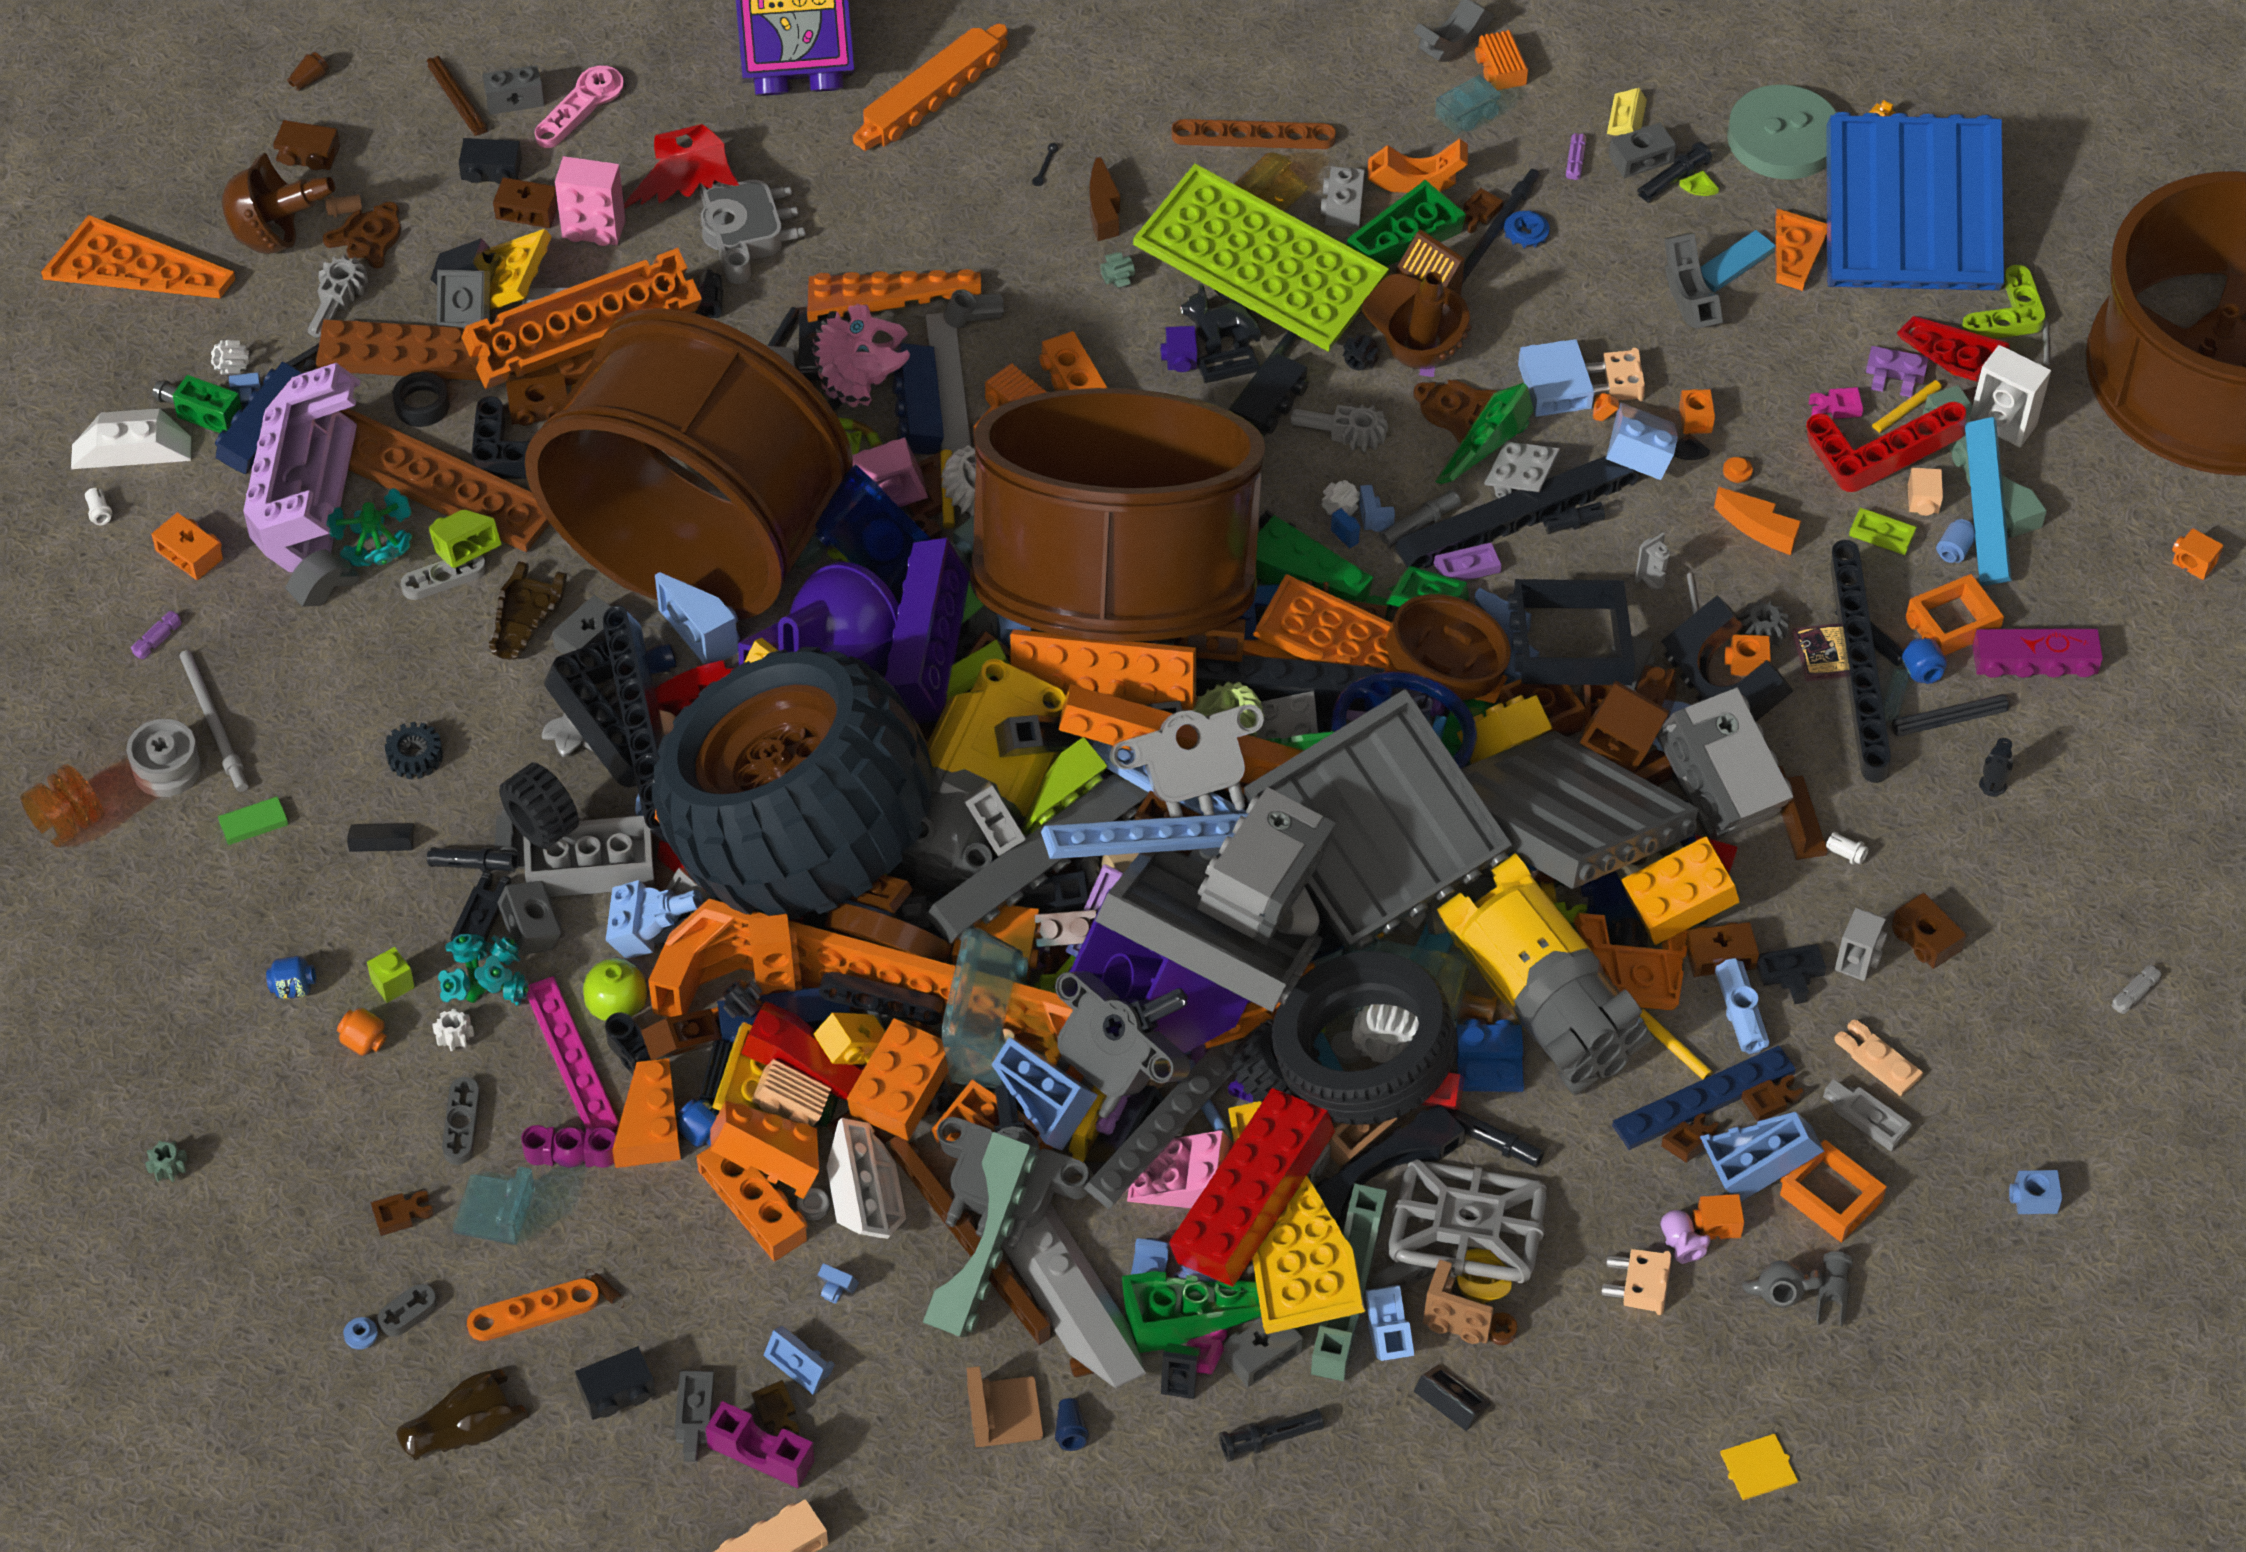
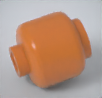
(361, 1031)

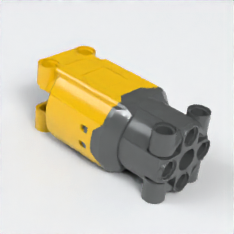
(965, 758)
(1547, 976)

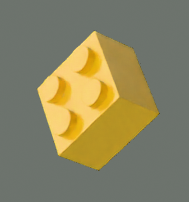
(1508, 726)

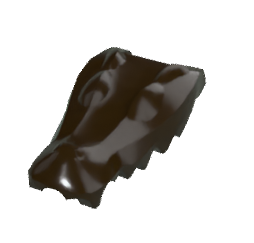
(522, 610)
(467, 1415)

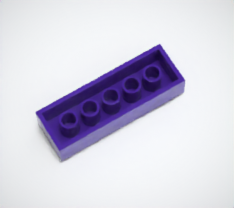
(928, 628)

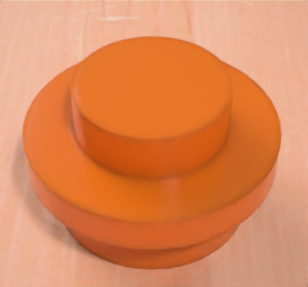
(1737, 469)

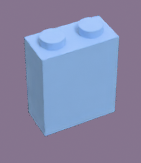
(1556, 377)

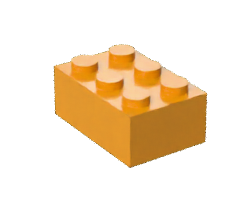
(1680, 890)

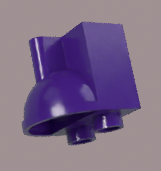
(837, 610)

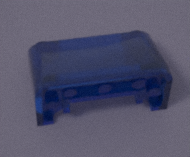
(870, 529)

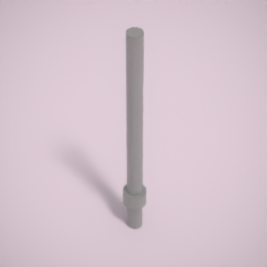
(231, 762)

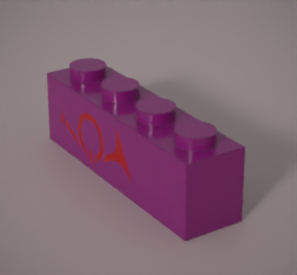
(2037, 652)

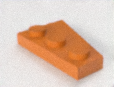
(1797, 247)

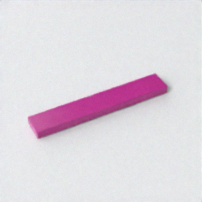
(571, 1055)

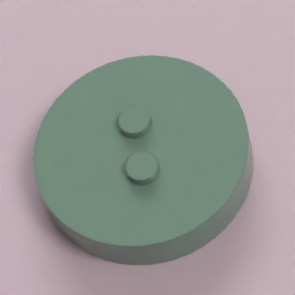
(1780, 131)

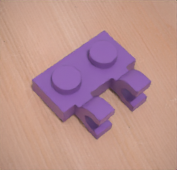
(1897, 365)

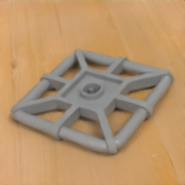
(1480, 1232)

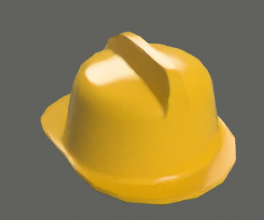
(1481, 1288)

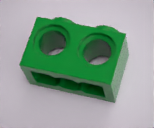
(205, 404)

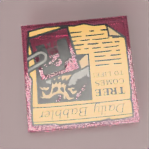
(1820, 652)

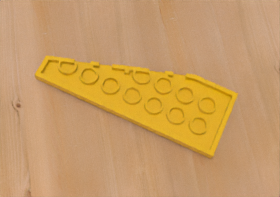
(1305, 1262)

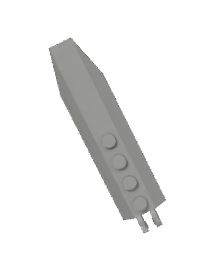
(1075, 1301)

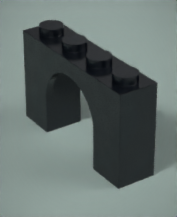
(1695, 643)

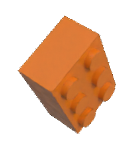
(899, 1080)

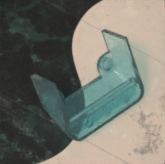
(979, 1006)

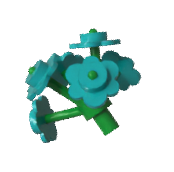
(370, 523)

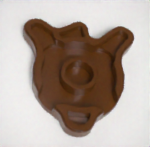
(368, 234)
(1451, 405)

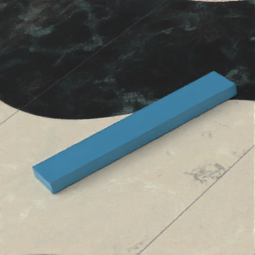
(1988, 501)

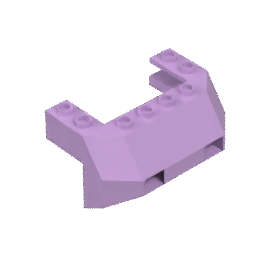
(301, 465)

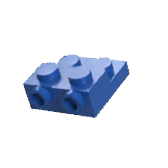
(1490, 1056)

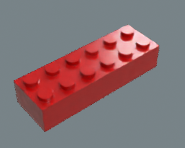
(1252, 1187)

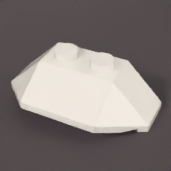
(131, 439)
(864, 1181)

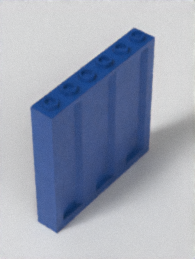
(1914, 202)

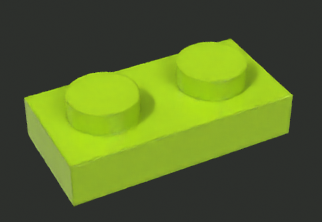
(1882, 531)

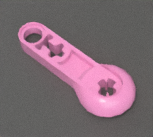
(580, 103)

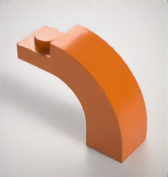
(1402, 173)

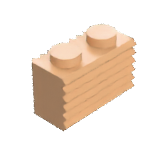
(790, 1094)

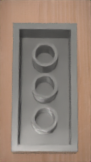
(594, 858)

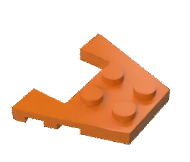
(1646, 973)

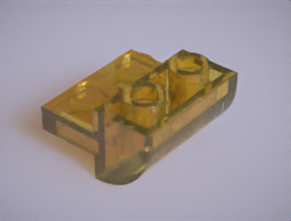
(1273, 181)

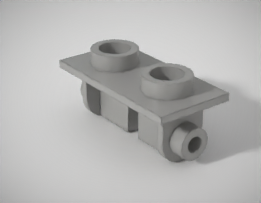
(1652, 562)

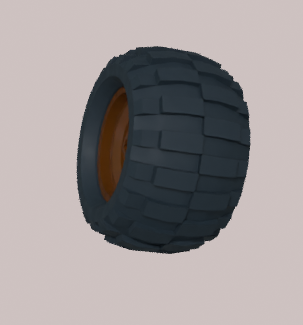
(793, 783)

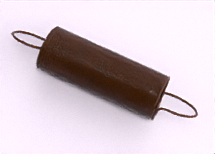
(604, 1287)

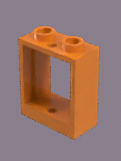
(1975, 600)
(1835, 1224)

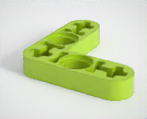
(2020, 310)

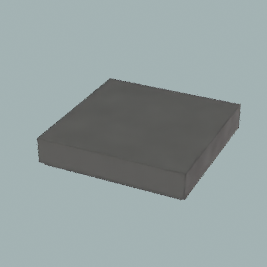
(462, 297)

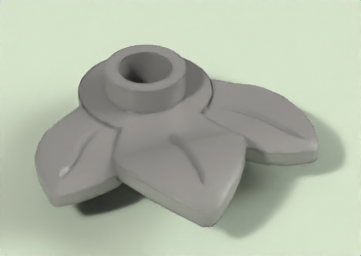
(565, 735)

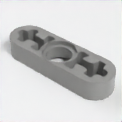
(424, 590)

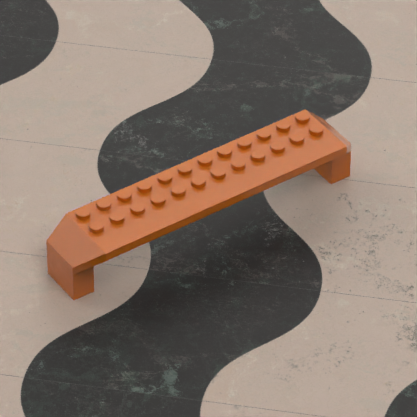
(718, 942)

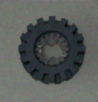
(413, 738)

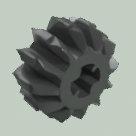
(1765, 621)

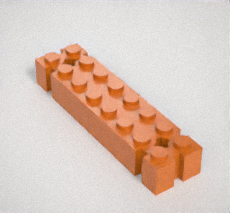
(575, 317)

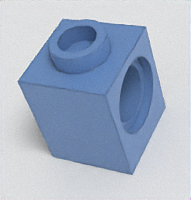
(2044, 1183)

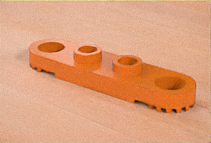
(532, 1309)

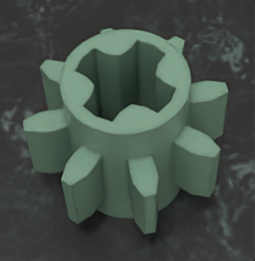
(1117, 269)
(166, 1160)

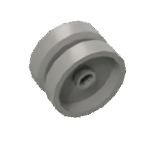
(163, 757)

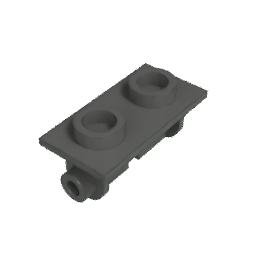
(508, 837)

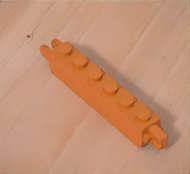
(930, 86)

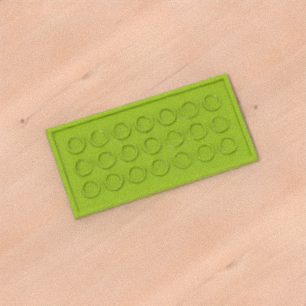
(1260, 257)

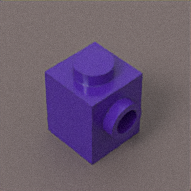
(1179, 348)

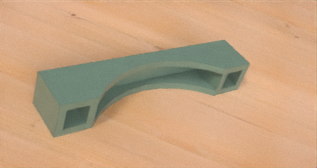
(2022, 506)
(1362, 1232)
(957, 1301)

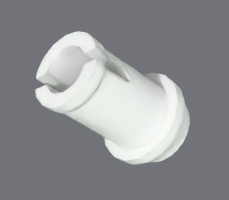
(99, 511)
(1847, 848)

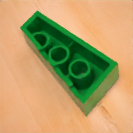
(1392, 231)
(1291, 552)

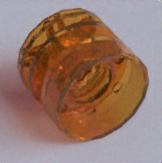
(63, 805)

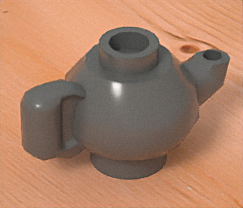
(1783, 1280)

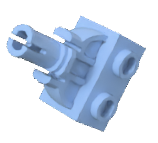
(642, 913)

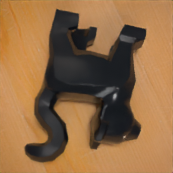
(1220, 322)

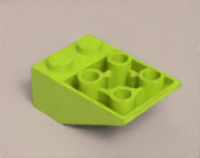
(1067, 780)

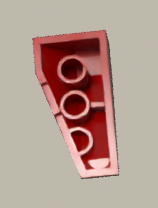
(791, 1040)

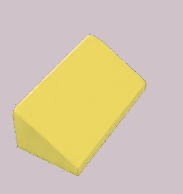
(1627, 112)

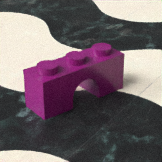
(738, 1437)

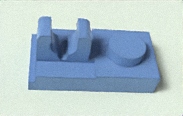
(797, 1359)

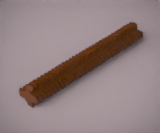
(457, 96)

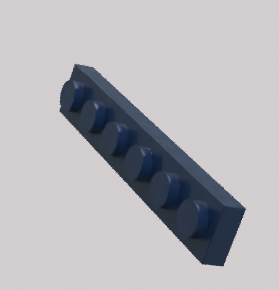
(1701, 1097)

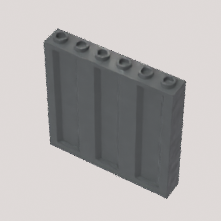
(1576, 809)
(1401, 817)
(1158, 909)

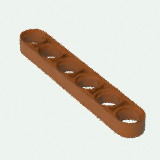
(1253, 130)

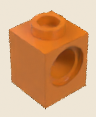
(1696, 411)
(2197, 553)
(1747, 653)
(1719, 1216)

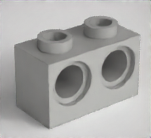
(993, 818)

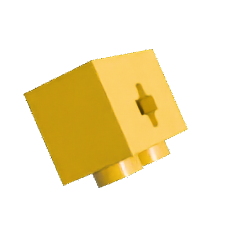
(849, 1037)

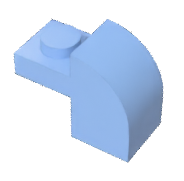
(1387, 1323)

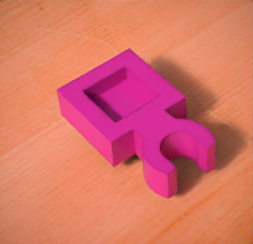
(1839, 402)
(1211, 1350)

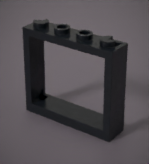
(1572, 594)

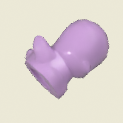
(1681, 1235)

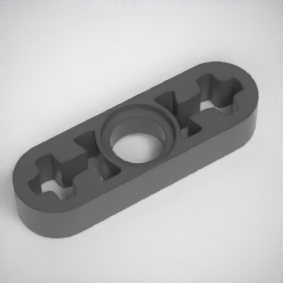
(454, 1110)

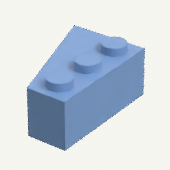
(1044, 1091)
(1761, 1153)

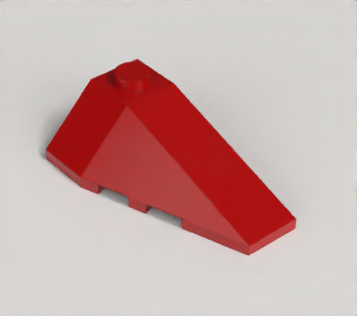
(1949, 347)

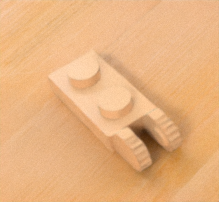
(1879, 1058)

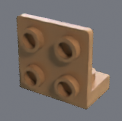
(1453, 1313)
(1003, 1409)

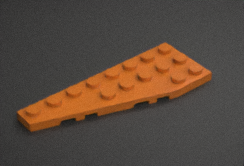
(1328, 629)

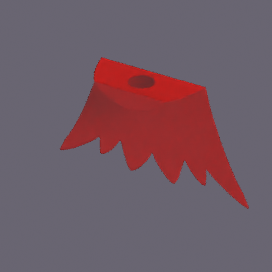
(684, 167)

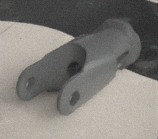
(1835, 1283)

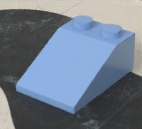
(1642, 441)
(698, 618)

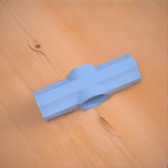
(1747, 1019)

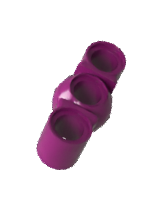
(554, 1146)

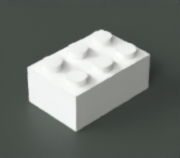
(2012, 393)

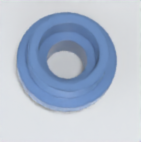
(360, 1341)

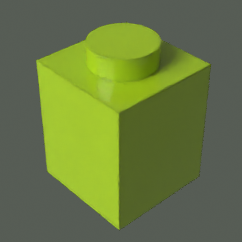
(390, 974)

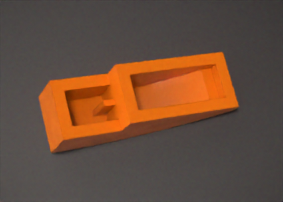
(1758, 519)

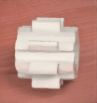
(230, 357)
(1339, 496)
(453, 1029)

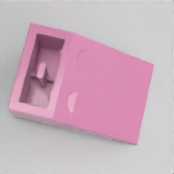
(1181, 1170)

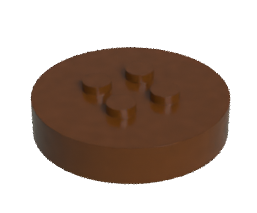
(1449, 644)
(886, 931)

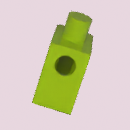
(463, 536)

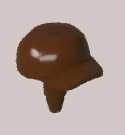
(261, 198)
(1418, 313)

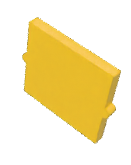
(1758, 1466)

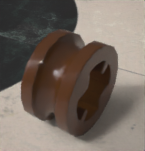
(1502, 1338)

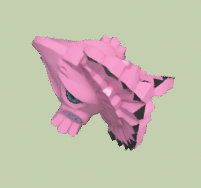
(849, 358)

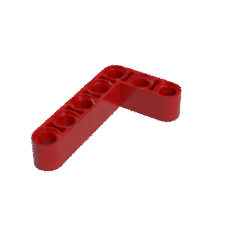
(1884, 448)

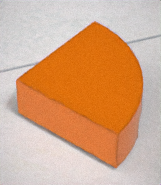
(1604, 406)

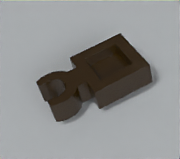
(775, 1407)

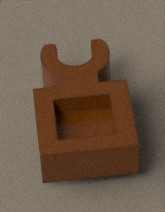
(1481, 207)
(1769, 1100)
(1685, 1140)
(396, 1213)

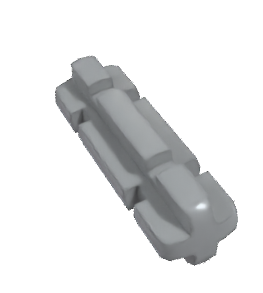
(2136, 989)

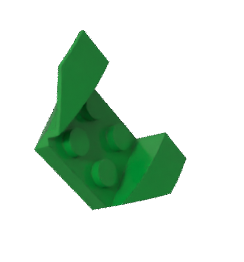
(1419, 582)

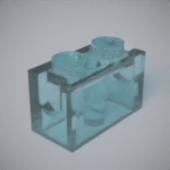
(1467, 105)

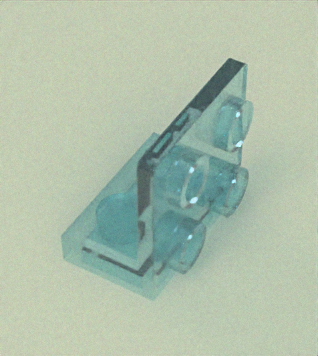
(495, 1207)

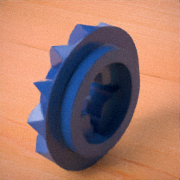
(1530, 220)

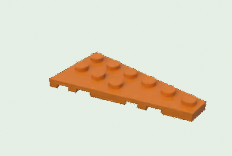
(884, 290)

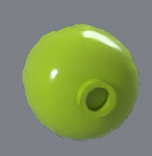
(614, 988)

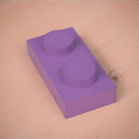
(1468, 562)

